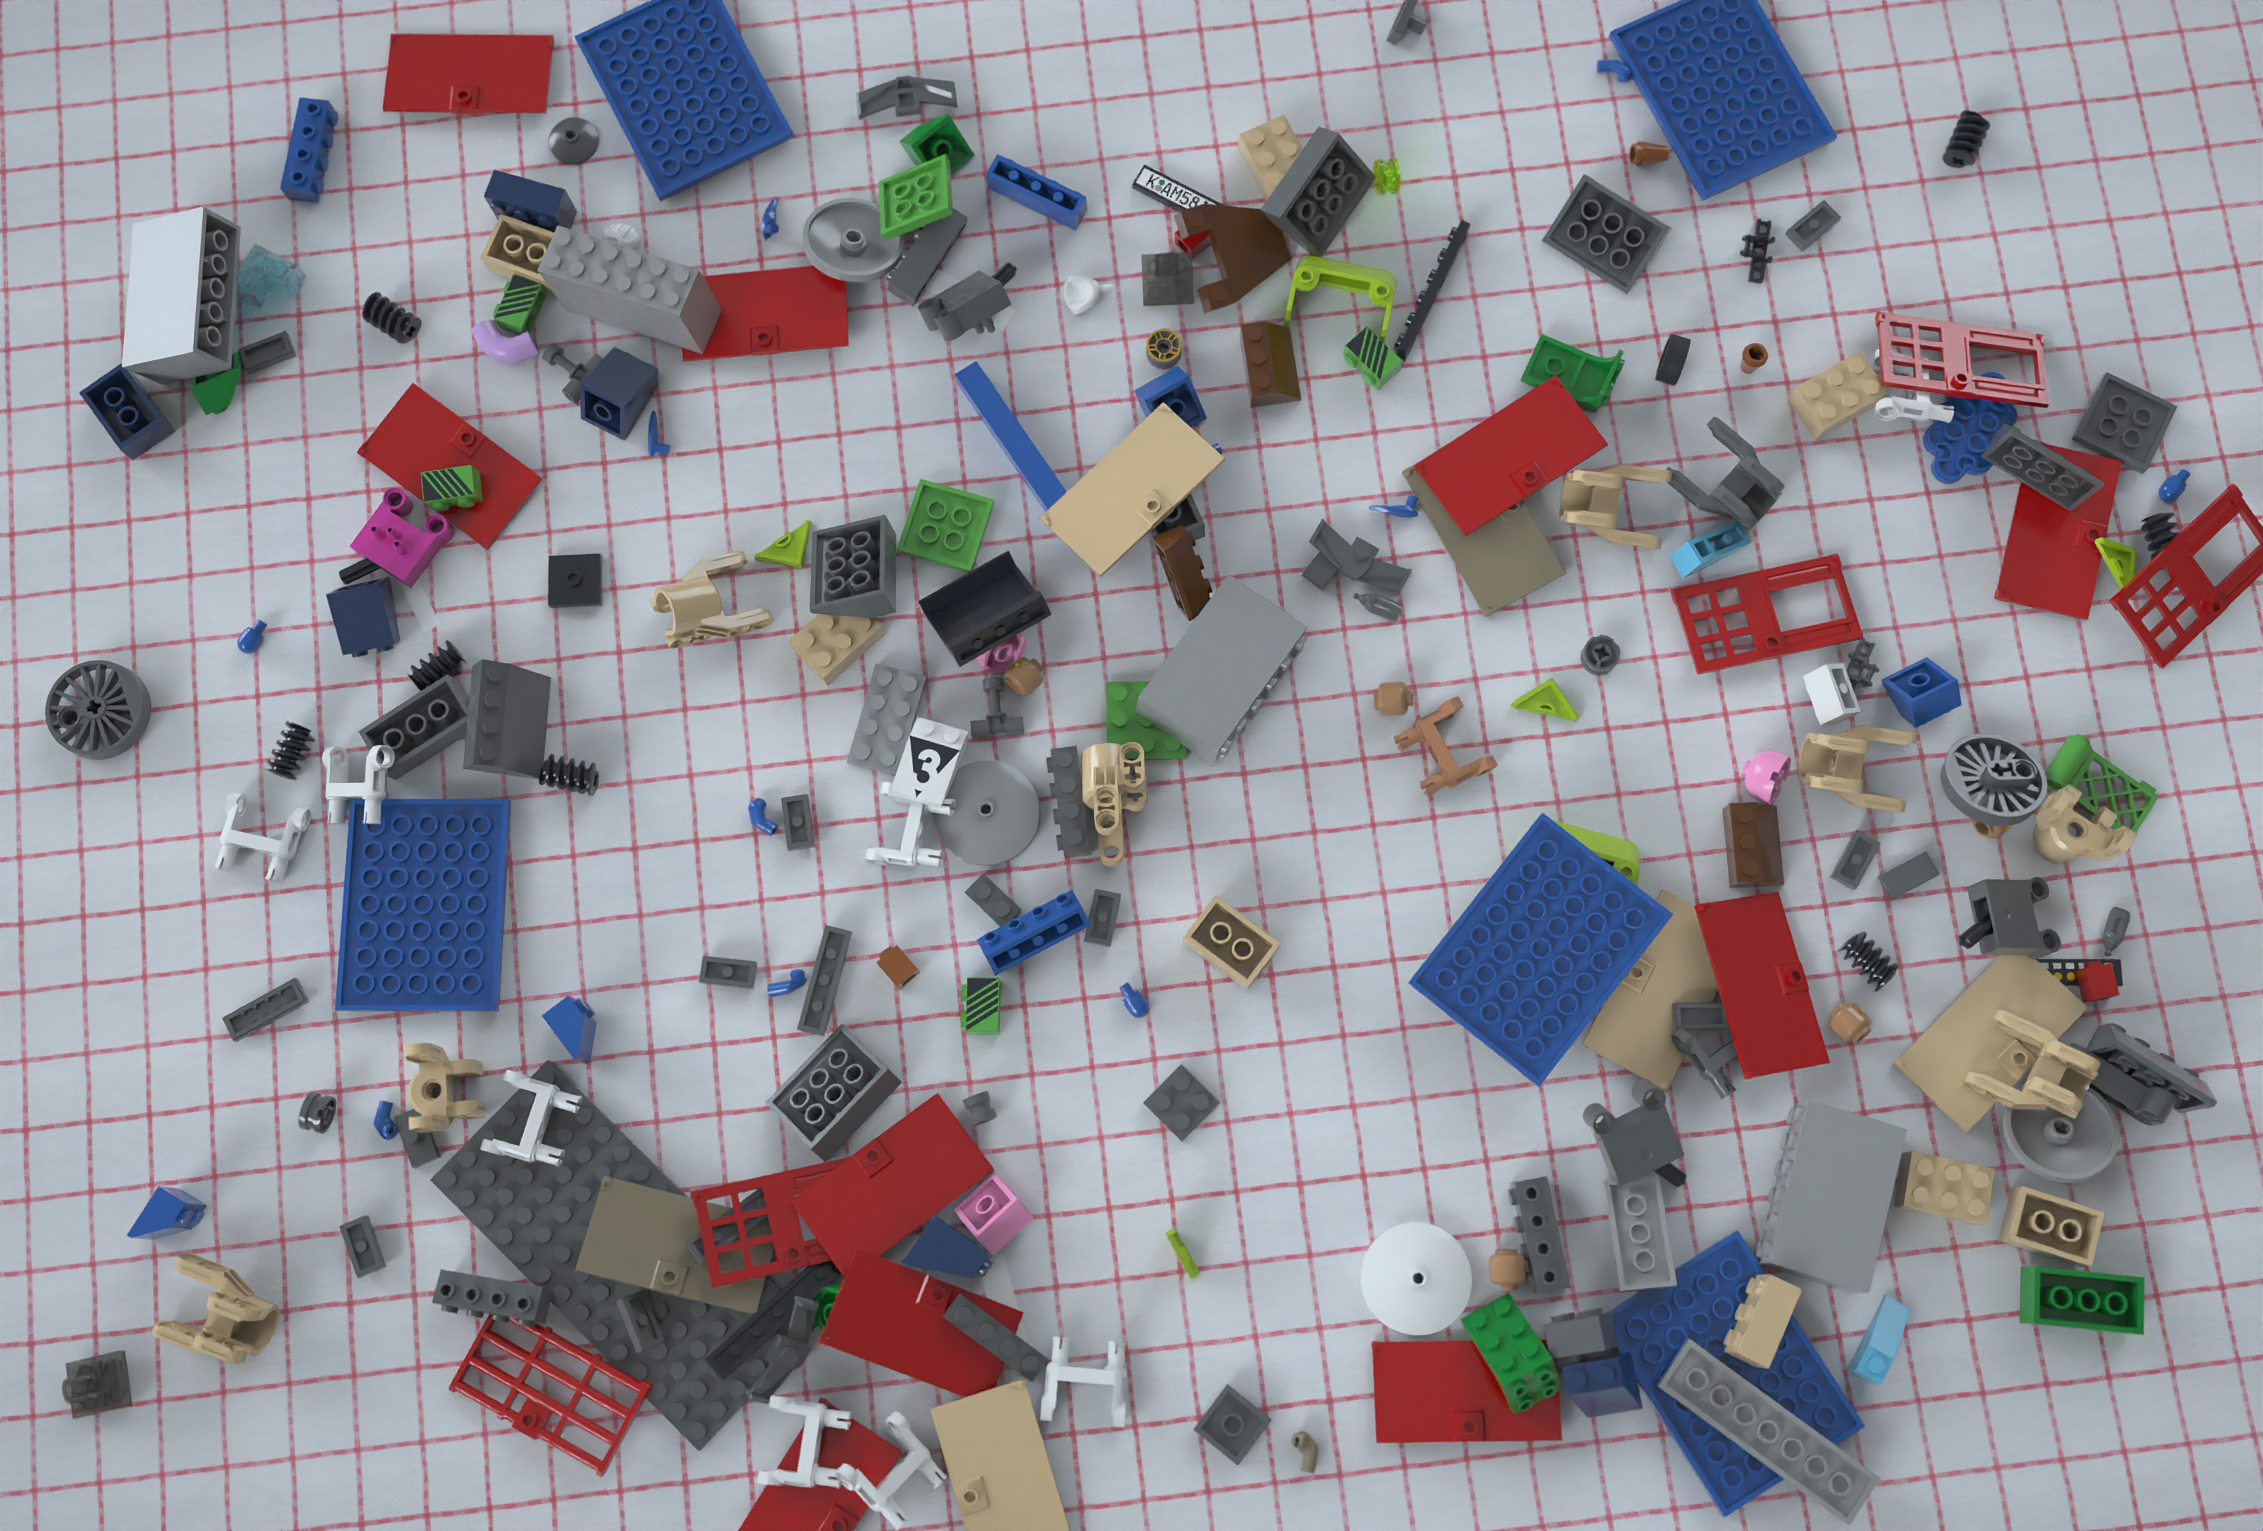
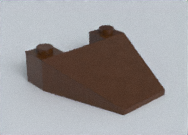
(1244, 246)

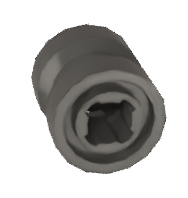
(979, 1108)

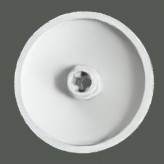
(1389, 1282)

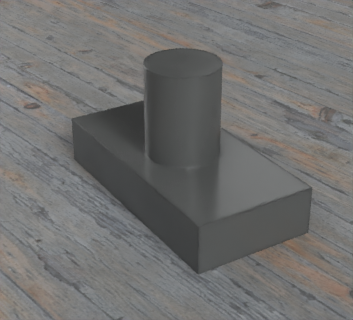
(1406, 19)
(418, 1146)

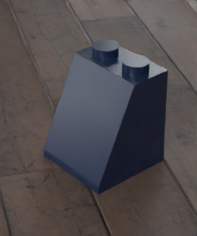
(617, 392)
(364, 617)
(948, 1251)
(1603, 1384)

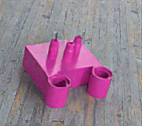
(395, 544)

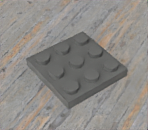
(2124, 422)

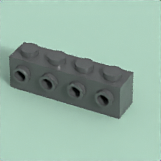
(925, 257)
(1071, 808)
(1539, 1234)
(492, 1296)

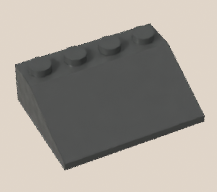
(1319, 192)
(1606, 234)
(2040, 468)
(854, 569)
(506, 720)
(2151, 1068)
(833, 1093)

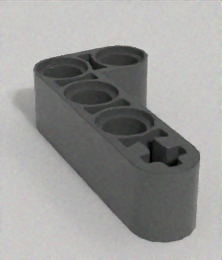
(2142, 1103)

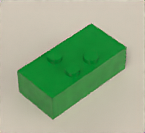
(2082, 1300)

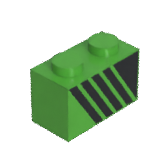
(519, 305)
(1371, 358)
(451, 487)
(982, 1006)

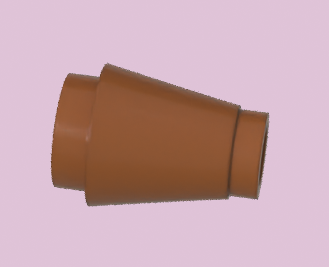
(1647, 153)
(1753, 357)

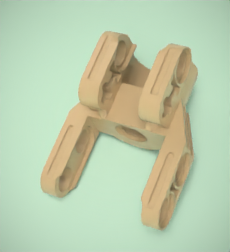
(1594, 498)
(699, 606)
(1838, 760)
(1110, 789)
(2091, 842)
(433, 1070)
(2055, 1080)
(236, 1319)

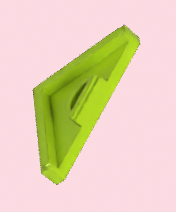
(788, 549)
(2119, 559)
(1548, 701)
(1182, 1253)

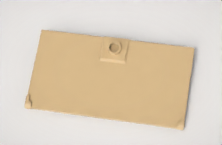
(1132, 489)
(1638, 1015)
(1969, 1041)
(999, 1461)

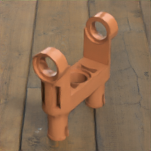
(1449, 772)

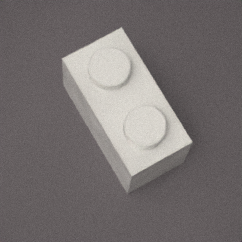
(1831, 694)

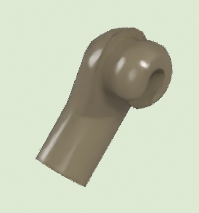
(1308, 1449)

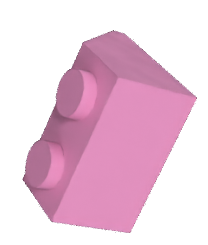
(993, 1214)

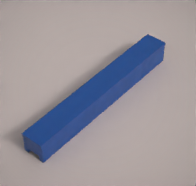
(1010, 435)

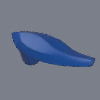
(769, 224)
(653, 436)
(1404, 511)

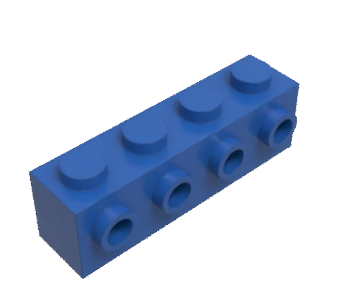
(309, 150)
(1036, 192)
(1033, 932)

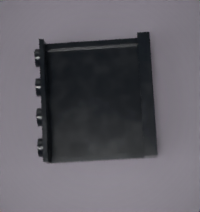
(984, 608)

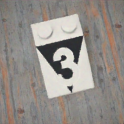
(930, 762)

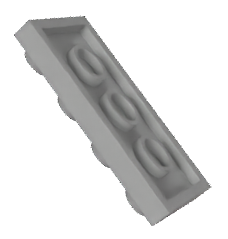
(886, 719)
(1639, 1234)

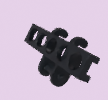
(1754, 255)

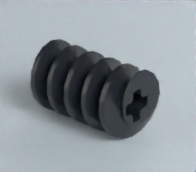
(1966, 140)
(390, 318)
(2159, 532)
(437, 666)
(290, 750)
(569, 775)
(1869, 960)

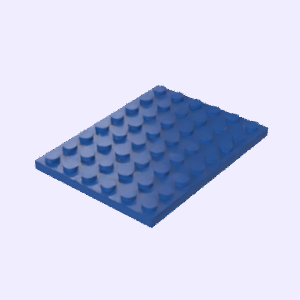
(683, 90)
(1722, 90)
(424, 907)
(1540, 949)
(1704, 1310)

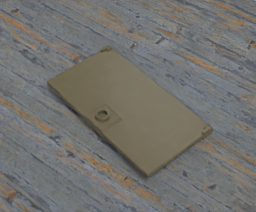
(1497, 560)
(641, 1239)

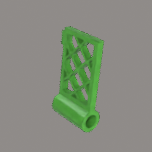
(2074, 762)

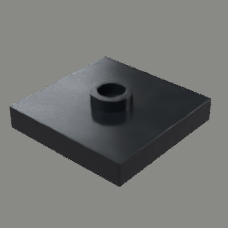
(575, 580)

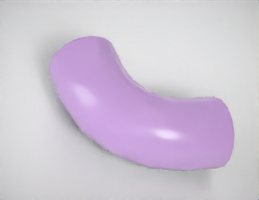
(501, 347)

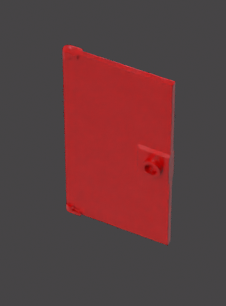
(468, 73)
(775, 313)
(427, 437)
(1510, 455)
(2053, 551)
(1761, 985)
(892, 1184)
(899, 1323)
(1450, 1396)
(824, 1506)

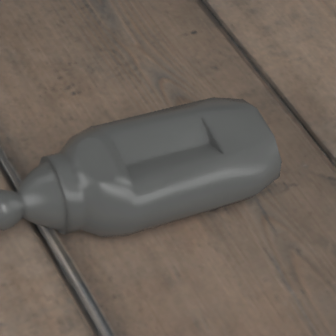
(1380, 605)
(2115, 929)

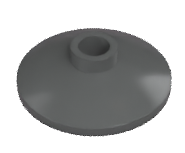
(576, 149)

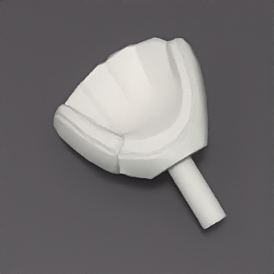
(622, 235)
(1082, 292)

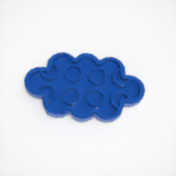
(1964, 439)

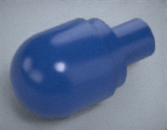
(2173, 486)
(251, 637)
(1134, 1001)

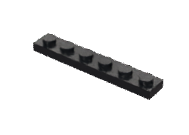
(1435, 280)
(769, 1319)

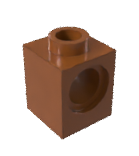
(897, 966)

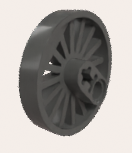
(98, 709)
(2003, 781)

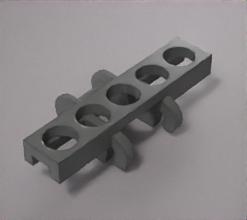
(1863, 659)

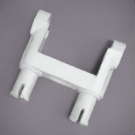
(1918, 404)
(372, 791)
(912, 848)
(281, 851)
(531, 1144)
(1061, 1370)
(917, 1459)
(808, 1470)

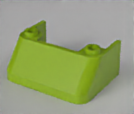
(1345, 276)
(1615, 851)

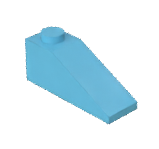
(1709, 549)
(1880, 1341)

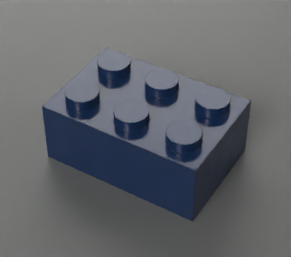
(530, 201)
(127, 411)

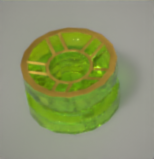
(1387, 176)

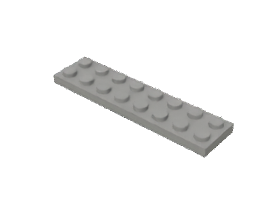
(1768, 1432)

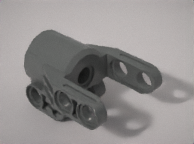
(1744, 493)

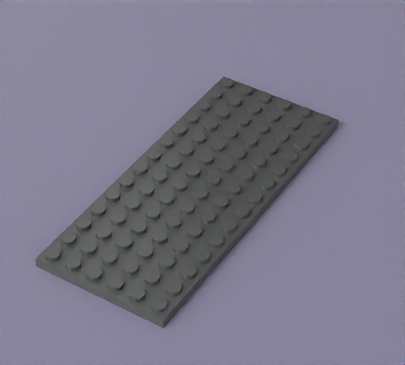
(540, 1224)

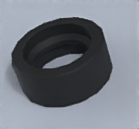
(1673, 359)

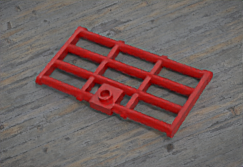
(538, 1406)

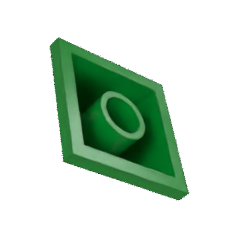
(936, 139)
(216, 390)

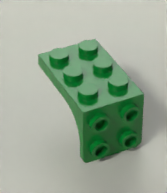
(1583, 375)
(1513, 1353)

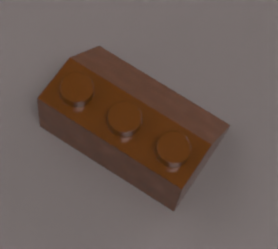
(1269, 364)
(1183, 570)
(1752, 845)

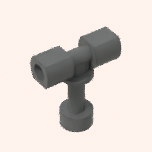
(554, 355)
(996, 721)

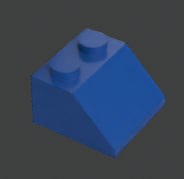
(1176, 392)
(1923, 692)
(573, 1026)
(167, 1213)

